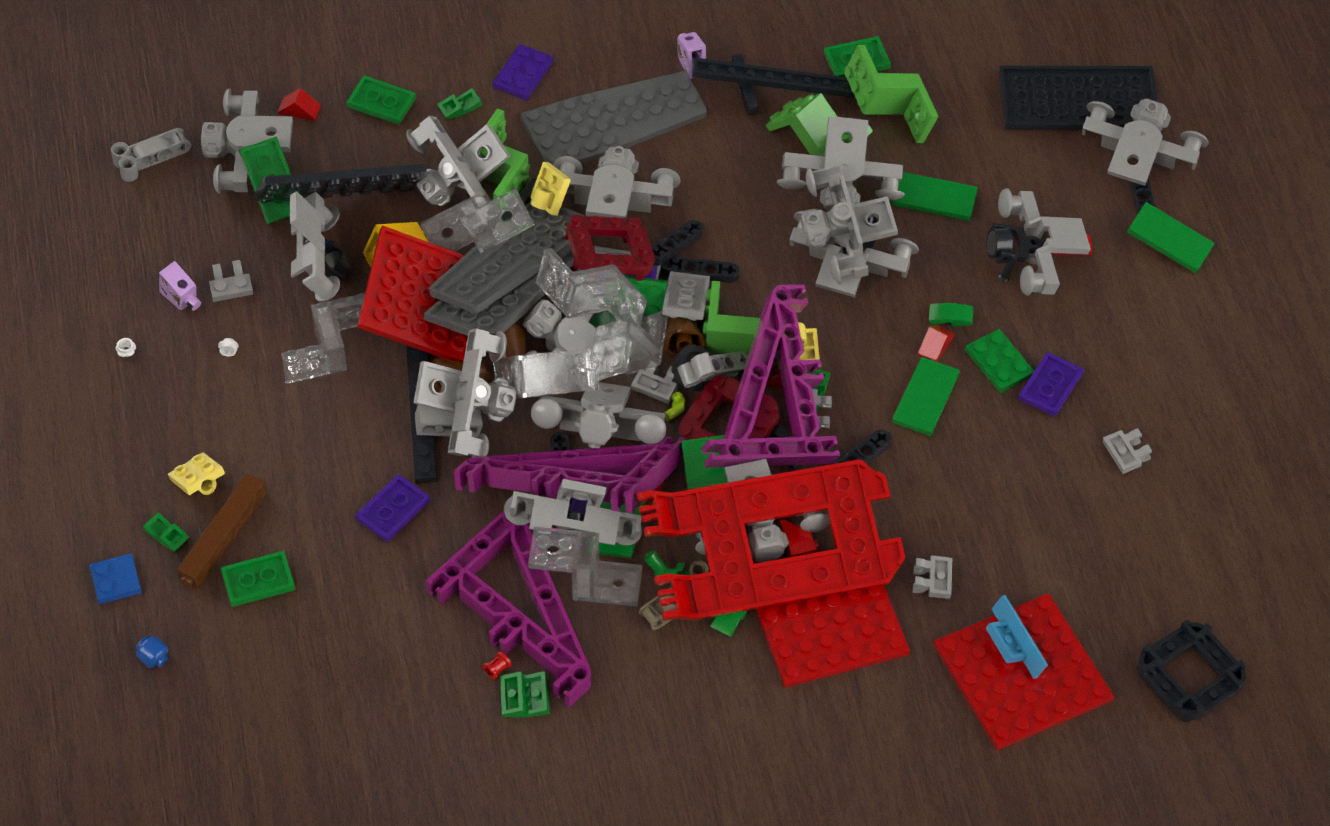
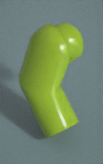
(678, 406)

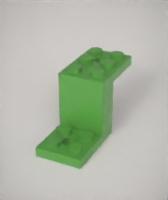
(891, 94)
(809, 121)
(514, 171)
(726, 332)

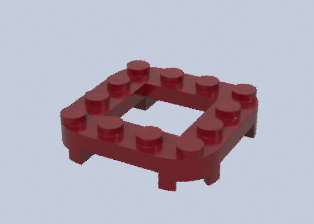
(630, 230)
(721, 390)

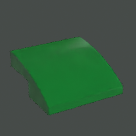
(524, 694)

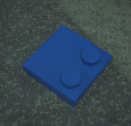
(115, 578)

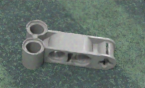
(148, 152)
(706, 367)

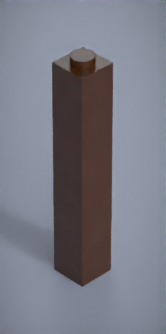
(221, 531)

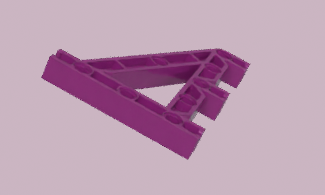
(775, 322)
(544, 471)
(567, 657)

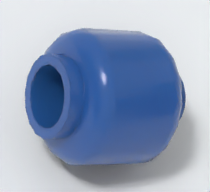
(152, 651)

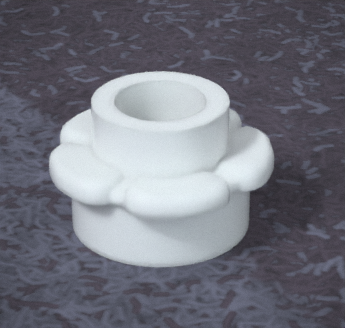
(125, 343)
(228, 347)

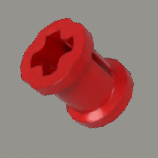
(496, 665)

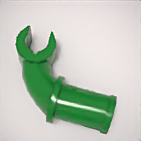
(662, 568)

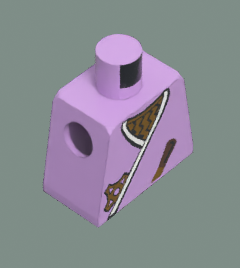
(690, 47)
(178, 287)

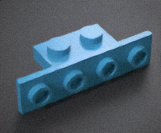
(1013, 638)

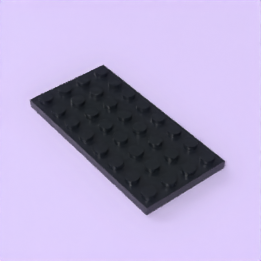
(1060, 94)
(340, 182)

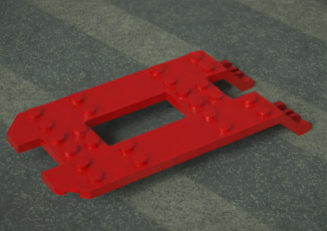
(721, 518)

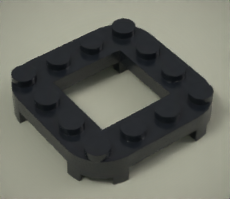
(1196, 705)

